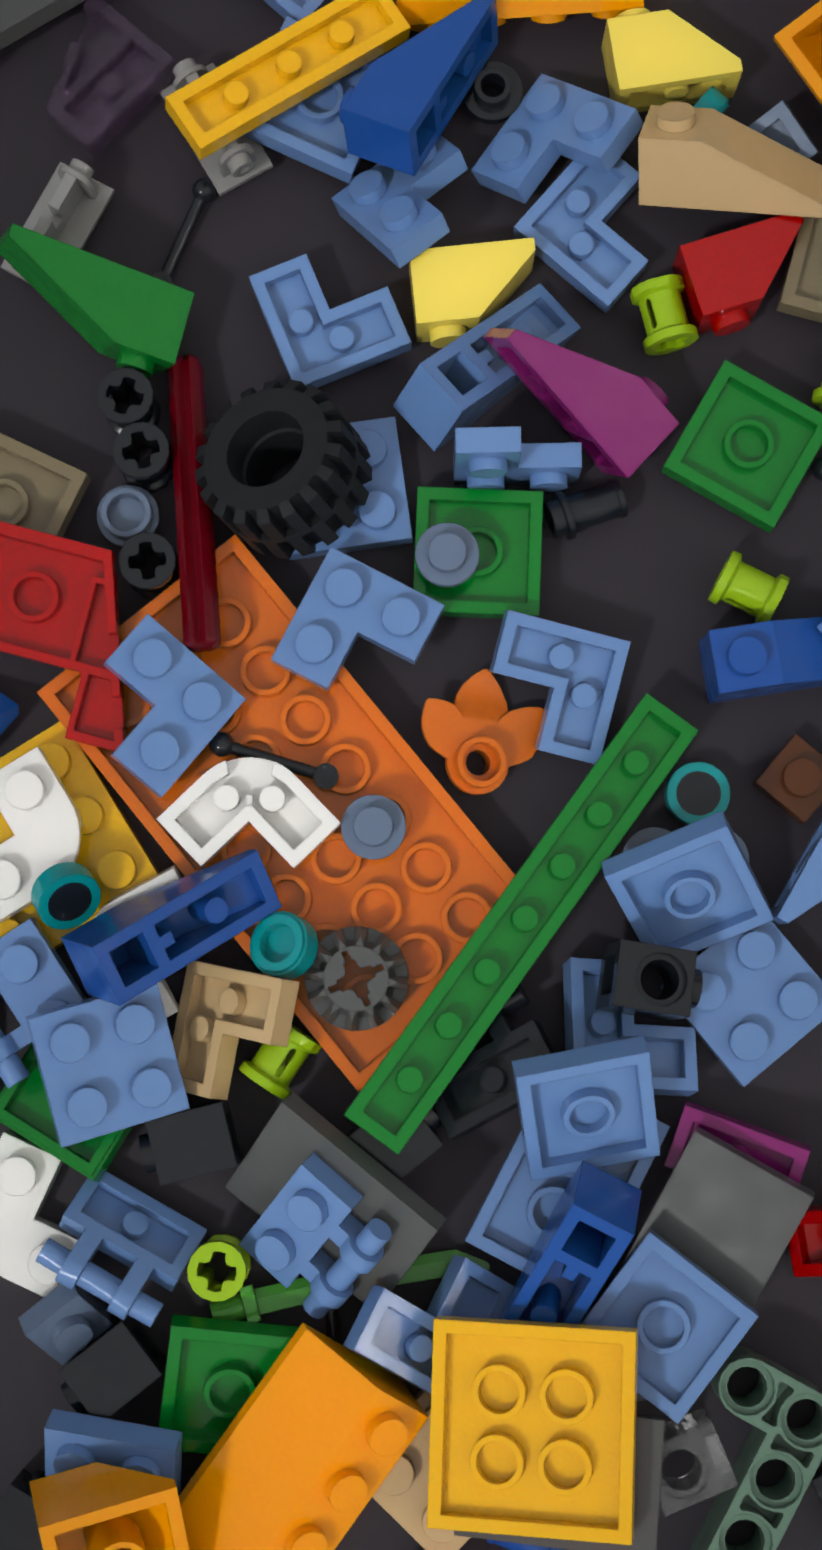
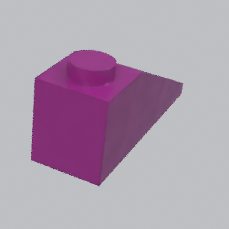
(603, 407)

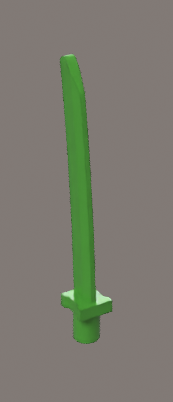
(253, 1302)

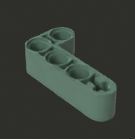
(767, 1440)

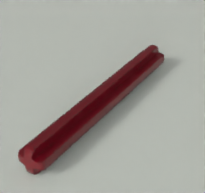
(193, 516)

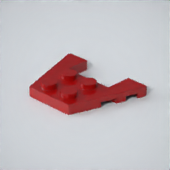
(65, 613)

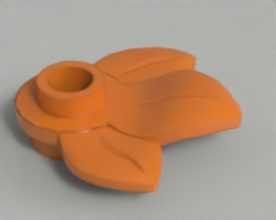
(483, 725)

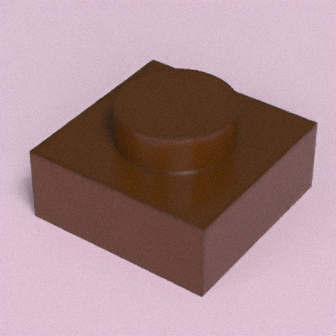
(794, 779)

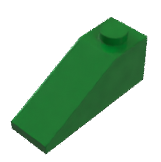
(107, 303)

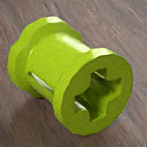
(663, 314)
(748, 588)
(277, 1065)
(202, 1277)

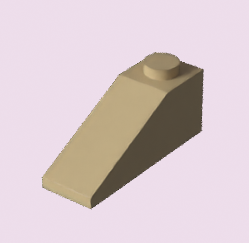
(718, 164)

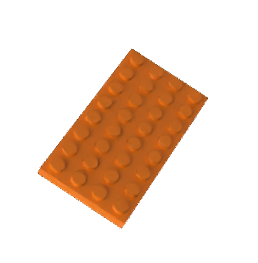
(420, 896)

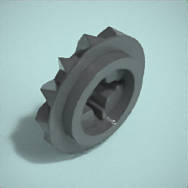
(386, 989)

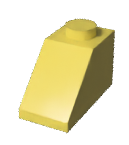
(663, 60)
(465, 285)

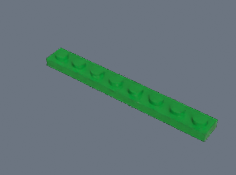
(520, 924)

